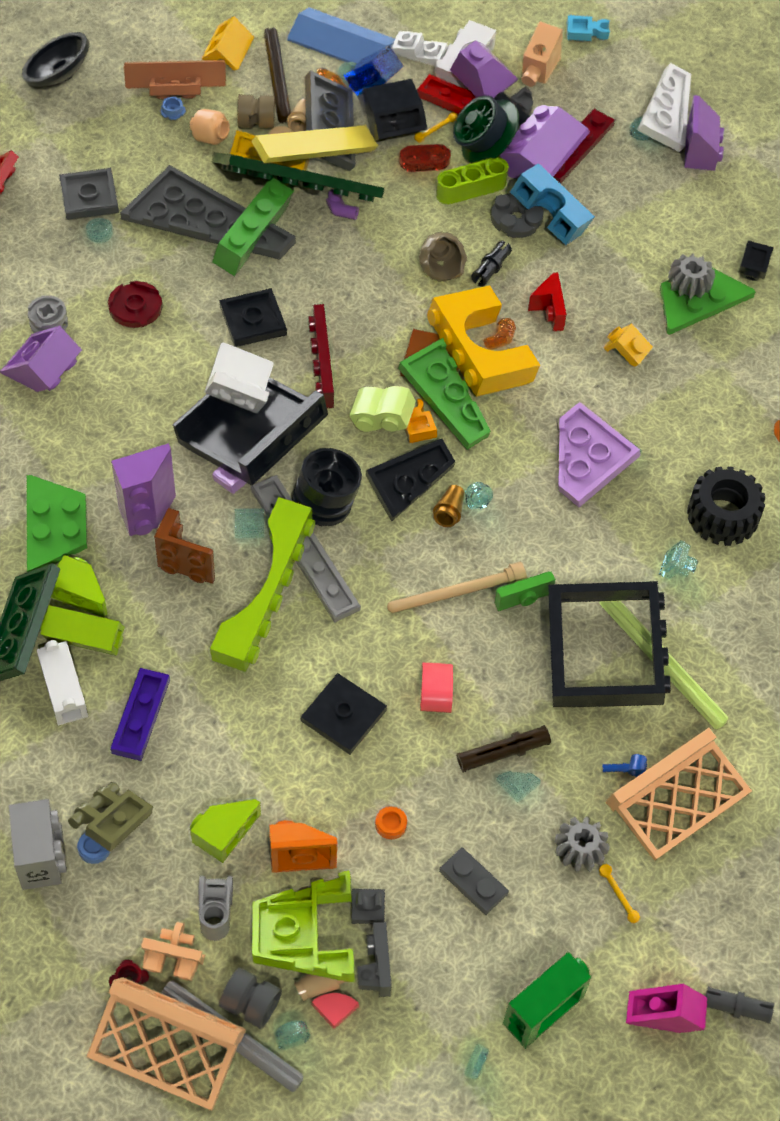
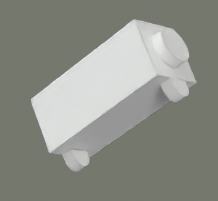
(62, 682)

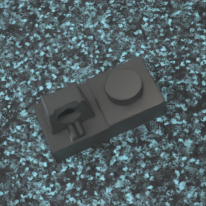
(377, 974)

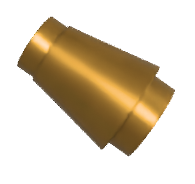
(449, 507)

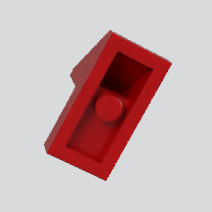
(550, 298)

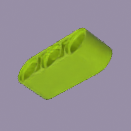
(472, 180)

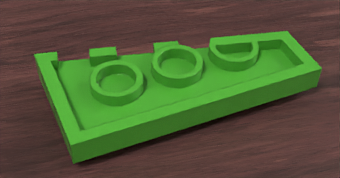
(439, 383)

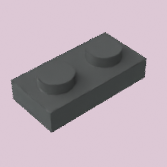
(474, 881)

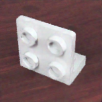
(239, 378)

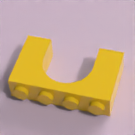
(482, 368)

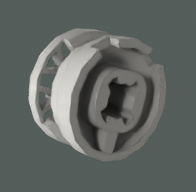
(47, 313)

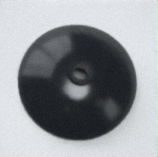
(56, 60)

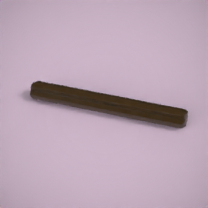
(277, 74)

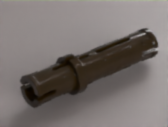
(504, 748)

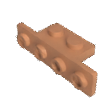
(175, 77)

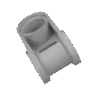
(215, 901)

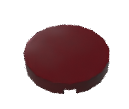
(135, 304)

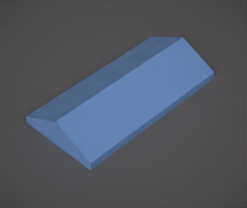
(336, 36)

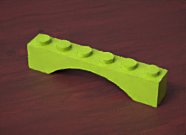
(239, 636)

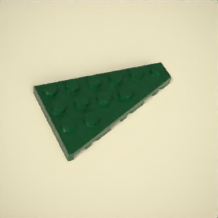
(293, 176)

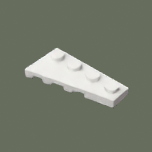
(668, 109)

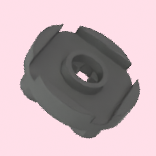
(515, 227)

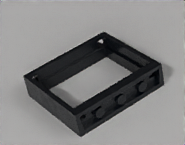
(608, 695)

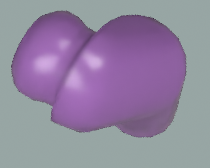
(339, 208)

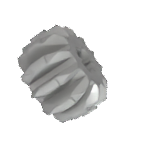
(691, 276)
(594, 848)

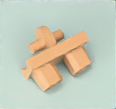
(186, 957)

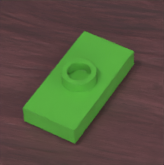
(524, 591)

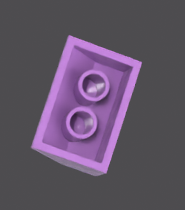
(545, 139)
(144, 488)

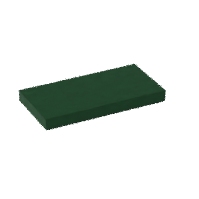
(23, 618)

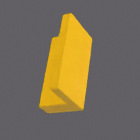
(229, 43)

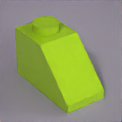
(79, 586)
(224, 826)

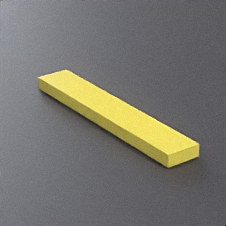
(314, 143)

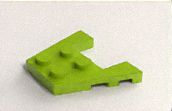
(288, 930)

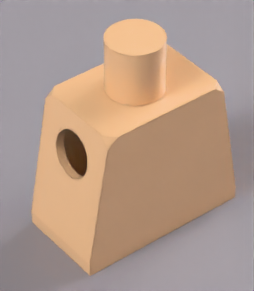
(538, 63)

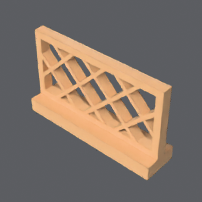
(670, 768)
(168, 1012)

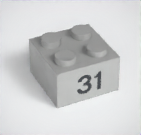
(37, 844)

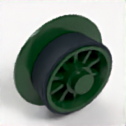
(485, 128)

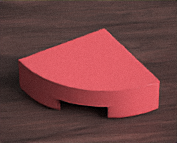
(334, 1007)

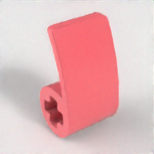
(437, 687)

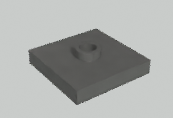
(89, 193)

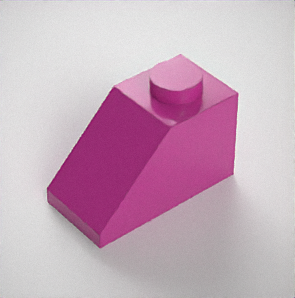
(667, 1008)

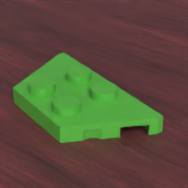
(683, 312)
(53, 522)

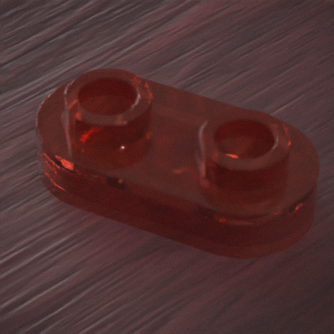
(425, 157)

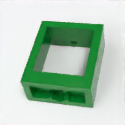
(547, 999)

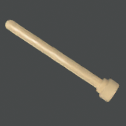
(515, 573)

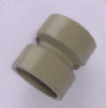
(256, 111)

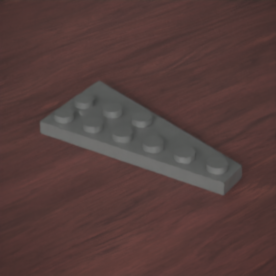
(195, 210)

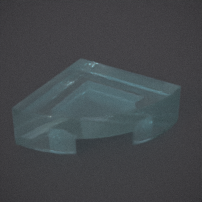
(518, 784)

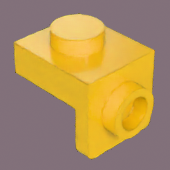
(629, 344)

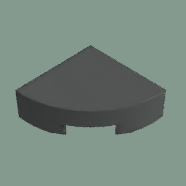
(524, 98)

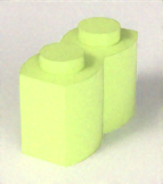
(382, 408)

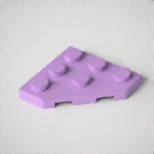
(590, 454)

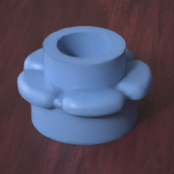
(172, 108)

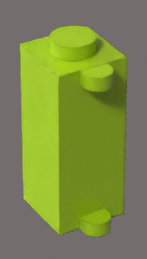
(82, 630)

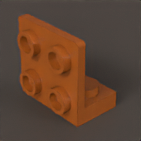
(180, 555)

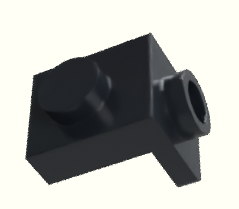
(755, 261)

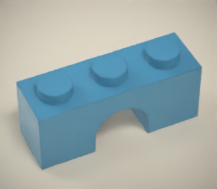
(541, 189)

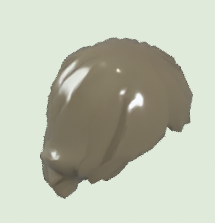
(446, 248)

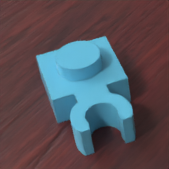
(584, 28)

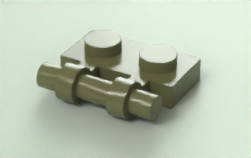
(116, 821)

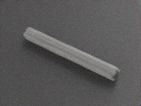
(248, 1047)

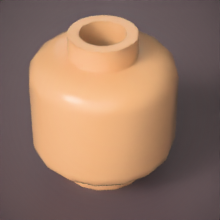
(209, 126)

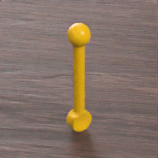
(419, 137)
(606, 871)

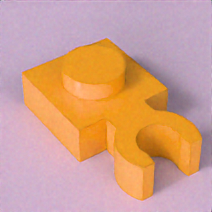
(421, 424)

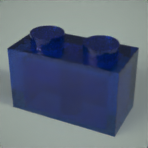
(373, 70)

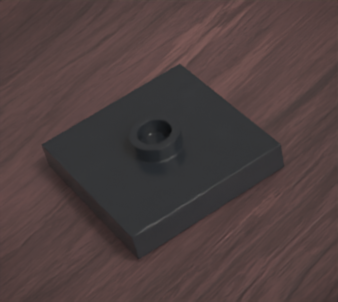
(253, 317)
(343, 713)

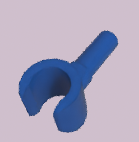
(636, 767)

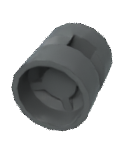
(250, 998)

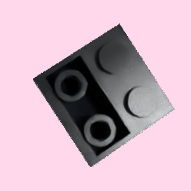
(394, 109)

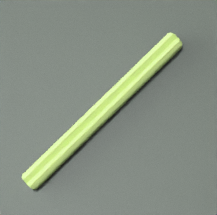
(677, 674)

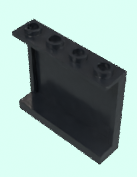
(248, 441)

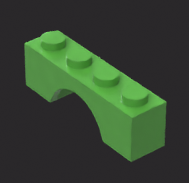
(246, 231)

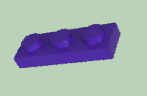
(140, 714)

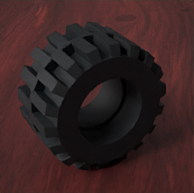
(721, 523)

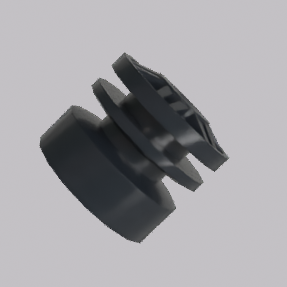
(328, 485)

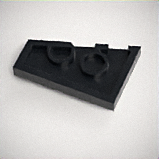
(409, 476)

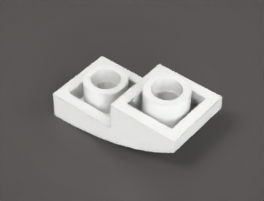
(413, 47)

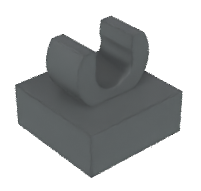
(368, 906)

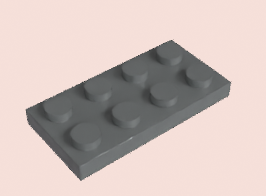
(329, 107)

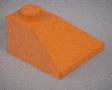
(301, 847)

